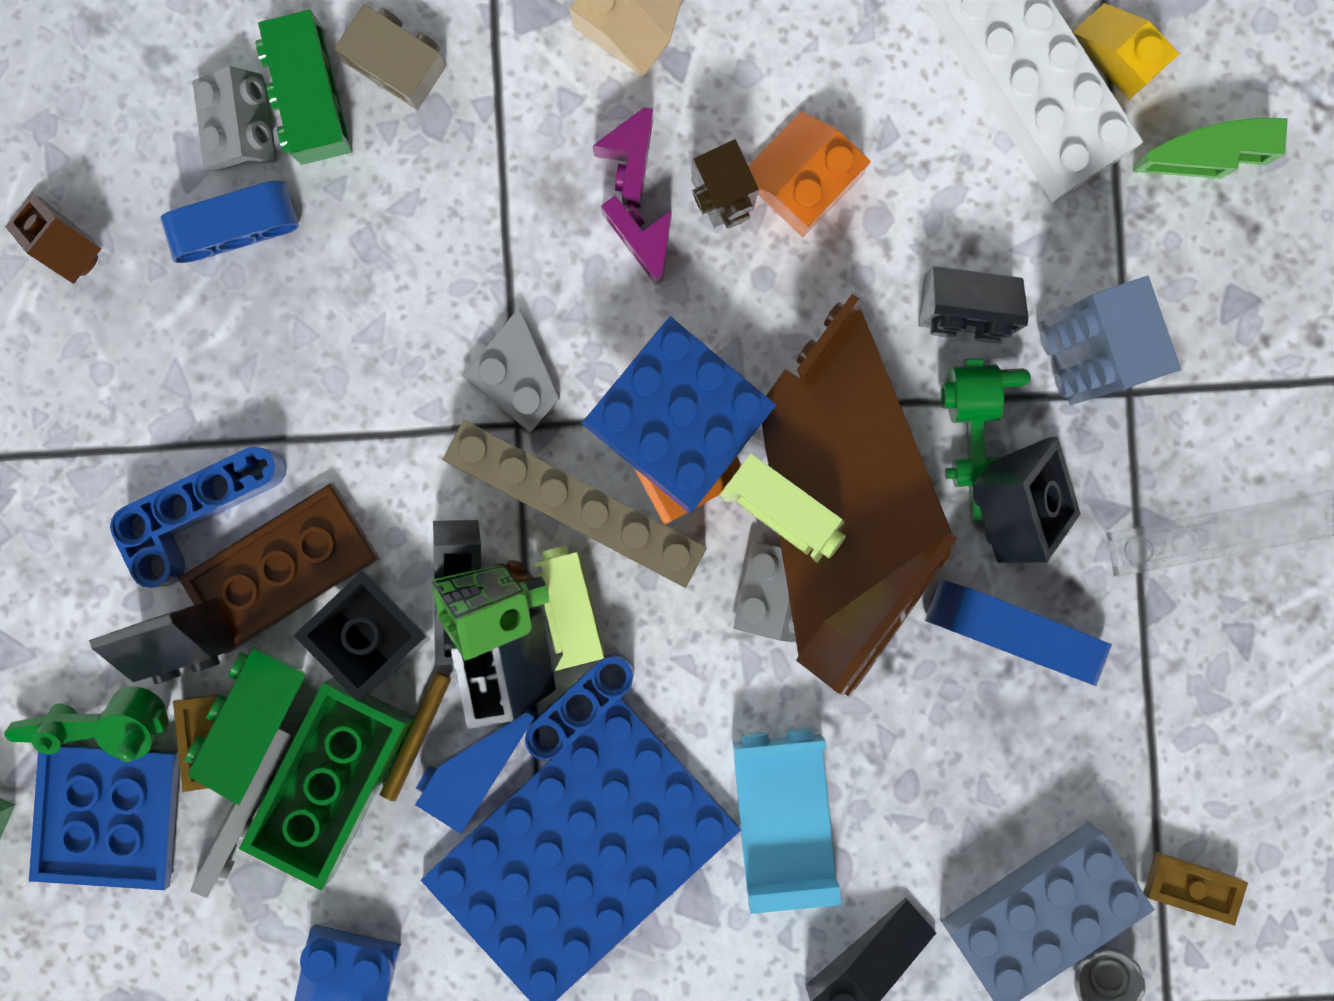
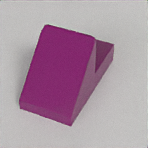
(630, 144)
(646, 246)

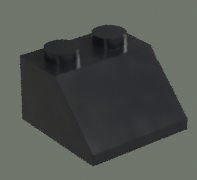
(1027, 502)
(361, 636)
(168, 643)

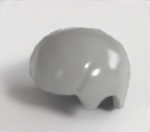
(1109, 976)

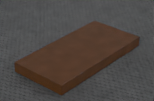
(282, 565)

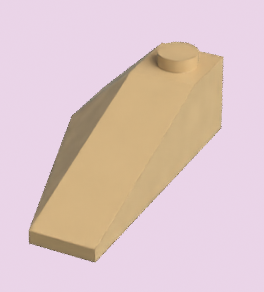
(628, 29)

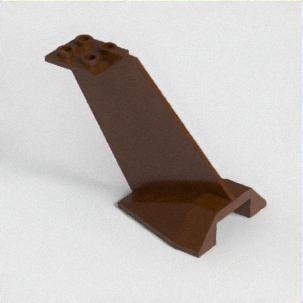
(853, 452)

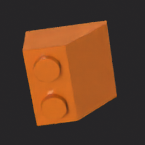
(807, 171)

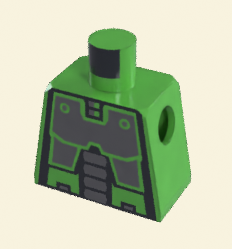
(486, 608)

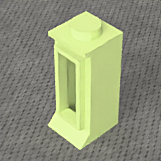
(785, 508)
(570, 608)

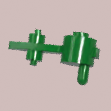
(973, 396)
(122, 730)

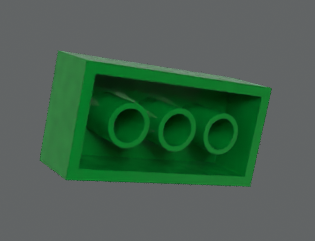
(326, 784)

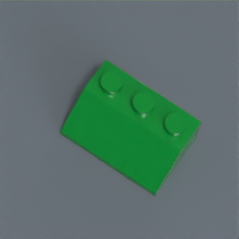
(243, 723)

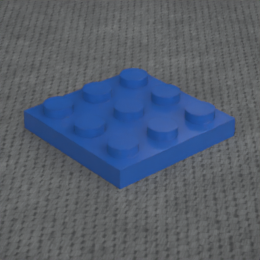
(679, 414)
(104, 818)

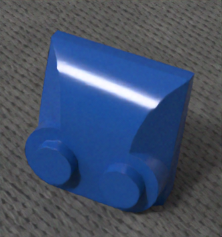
(346, 966)

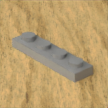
(216, 865)

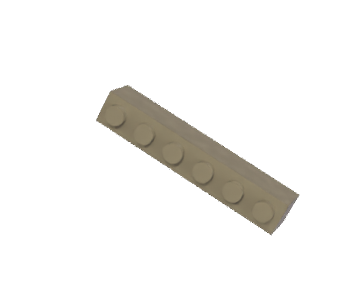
(574, 503)

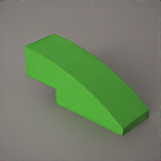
(1218, 149)

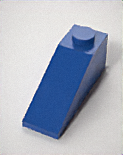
(465, 777)

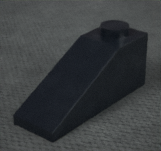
(454, 552)
(875, 959)

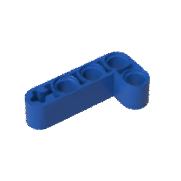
(201, 505)
(1018, 631)

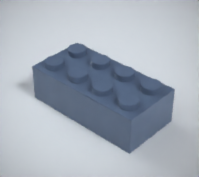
(1109, 342)
(1047, 914)

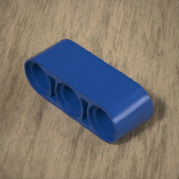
(229, 221)
(566, 723)

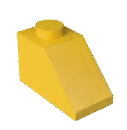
(1125, 47)

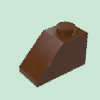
(53, 239)

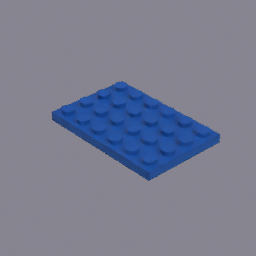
(580, 854)

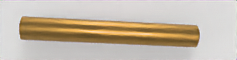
(415, 736)

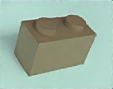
(391, 56)

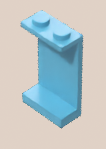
(785, 821)

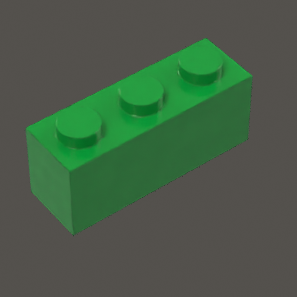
(303, 87)

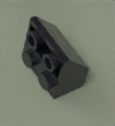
(973, 303)
(506, 679)

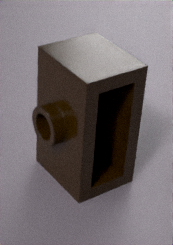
(724, 185)

